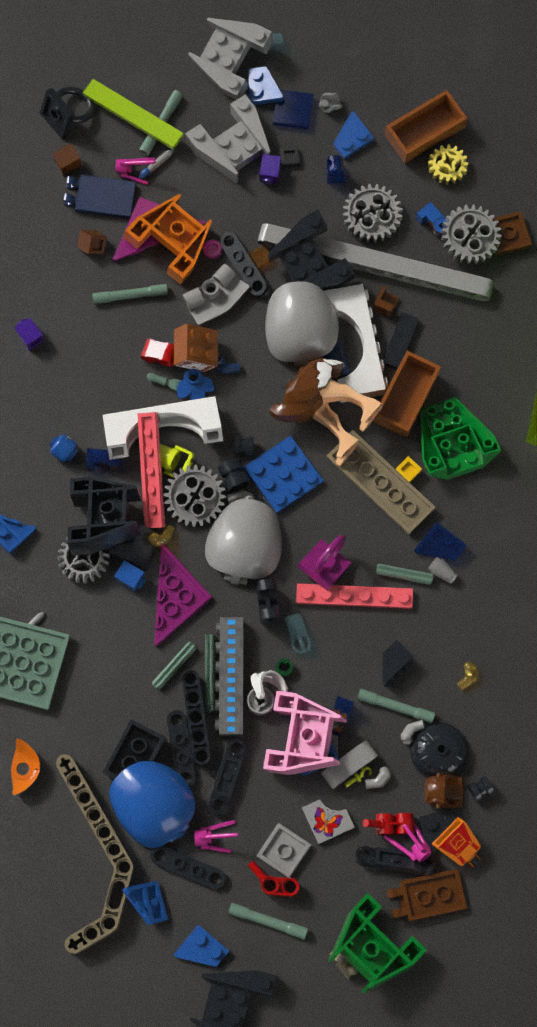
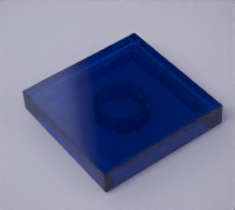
(294, 111)

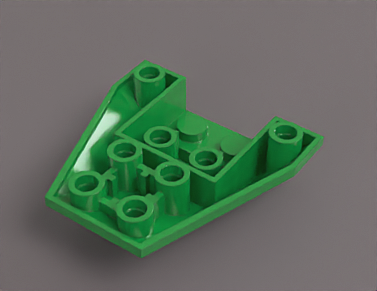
(454, 440)

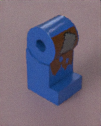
(432, 218)

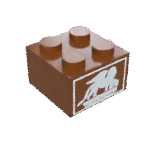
(195, 347)

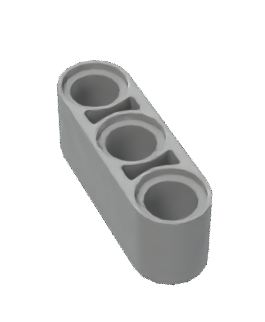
(350, 764)

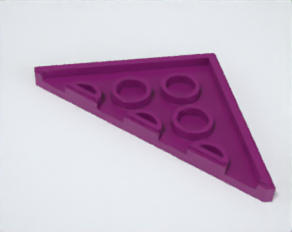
(125, 248)
(177, 596)

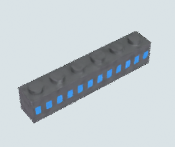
(230, 677)

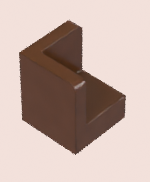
(66, 159)
(92, 241)
(385, 303)

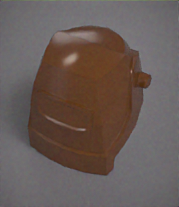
(444, 791)

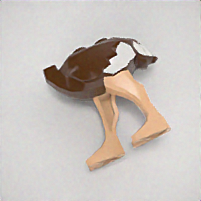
(309, 398)

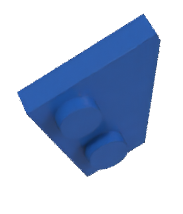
(13, 533)
(147, 901)

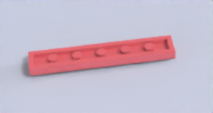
(151, 470)
(355, 596)

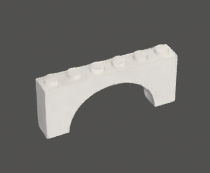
(352, 306)
(197, 414)

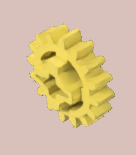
(444, 171)

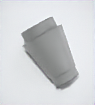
(442, 570)

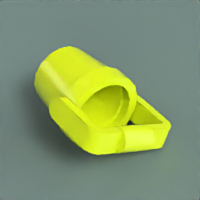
(171, 456)

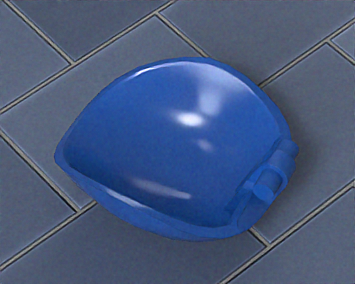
(152, 803)

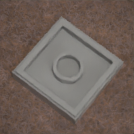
(283, 850)

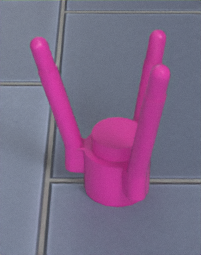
(124, 166)
(203, 837)
(420, 849)

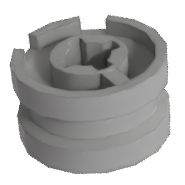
(264, 708)

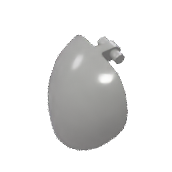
(300, 323)
(244, 541)

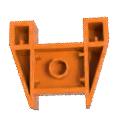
(175, 231)

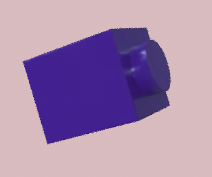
(270, 169)
(29, 333)

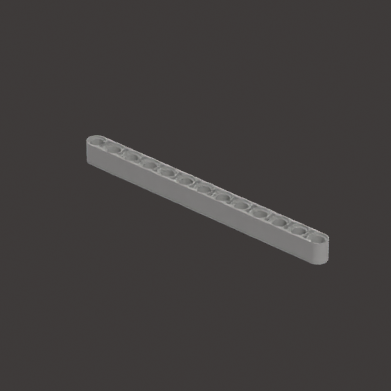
(390, 265)

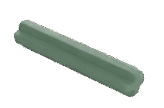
(405, 574)
(174, 665)

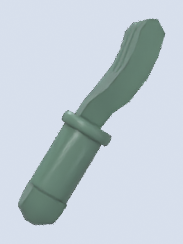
(172, 384)

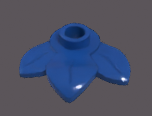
(194, 389)

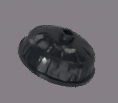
(429, 760)

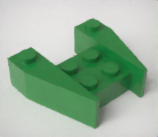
(370, 949)

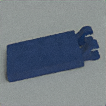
(101, 196)

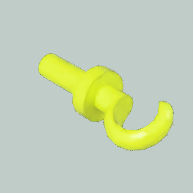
(357, 777)

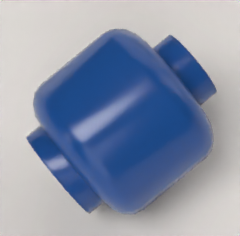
(63, 448)

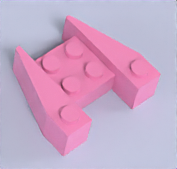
(307, 736)

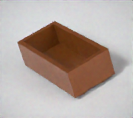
(425, 126)
(407, 394)

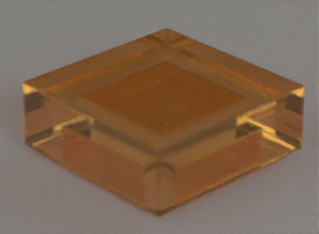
(260, 256)

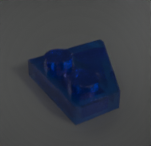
(440, 544)

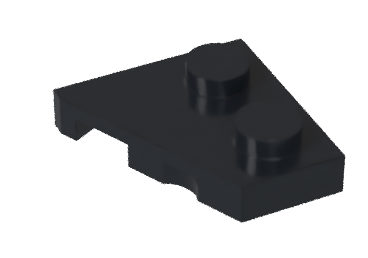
(435, 824)

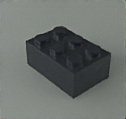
(134, 746)

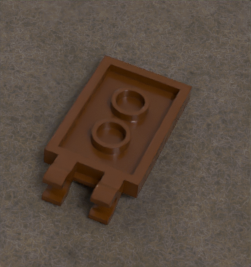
(429, 895)

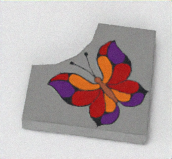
(326, 822)

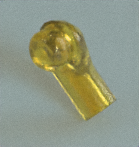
(157, 540)
(470, 675)

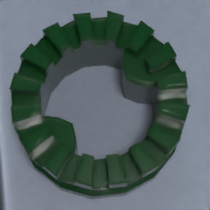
(285, 662)

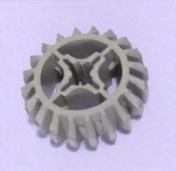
(93, 570)

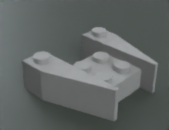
(227, 51)
(234, 146)

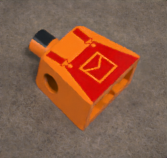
(459, 843)

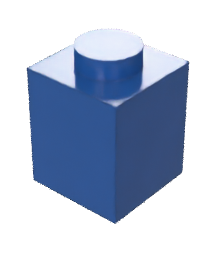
(130, 576)

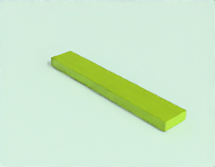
(133, 114)

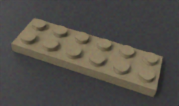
(384, 485)

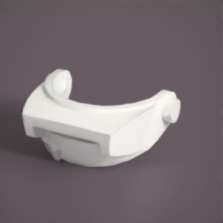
(270, 677)

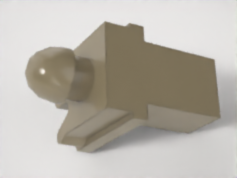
(345, 967)

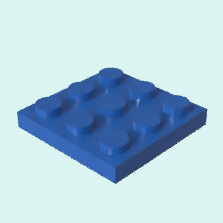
(283, 474)

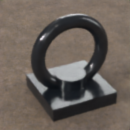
(58, 113)

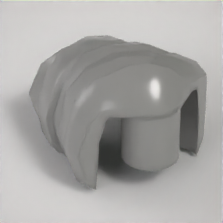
(330, 102)

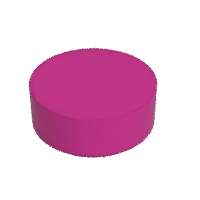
(212, 249)

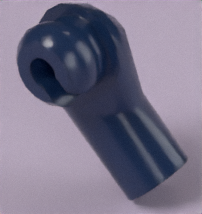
(226, 368)

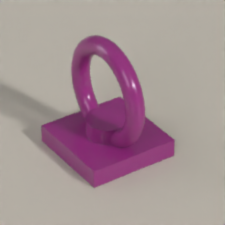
(325, 562)

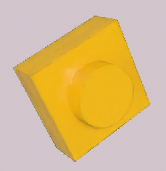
(409, 469)

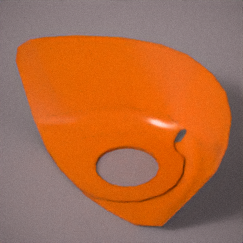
(27, 755)

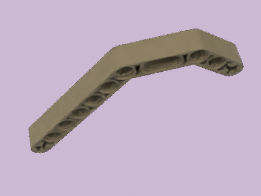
(106, 843)

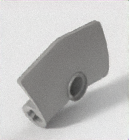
(208, 305)

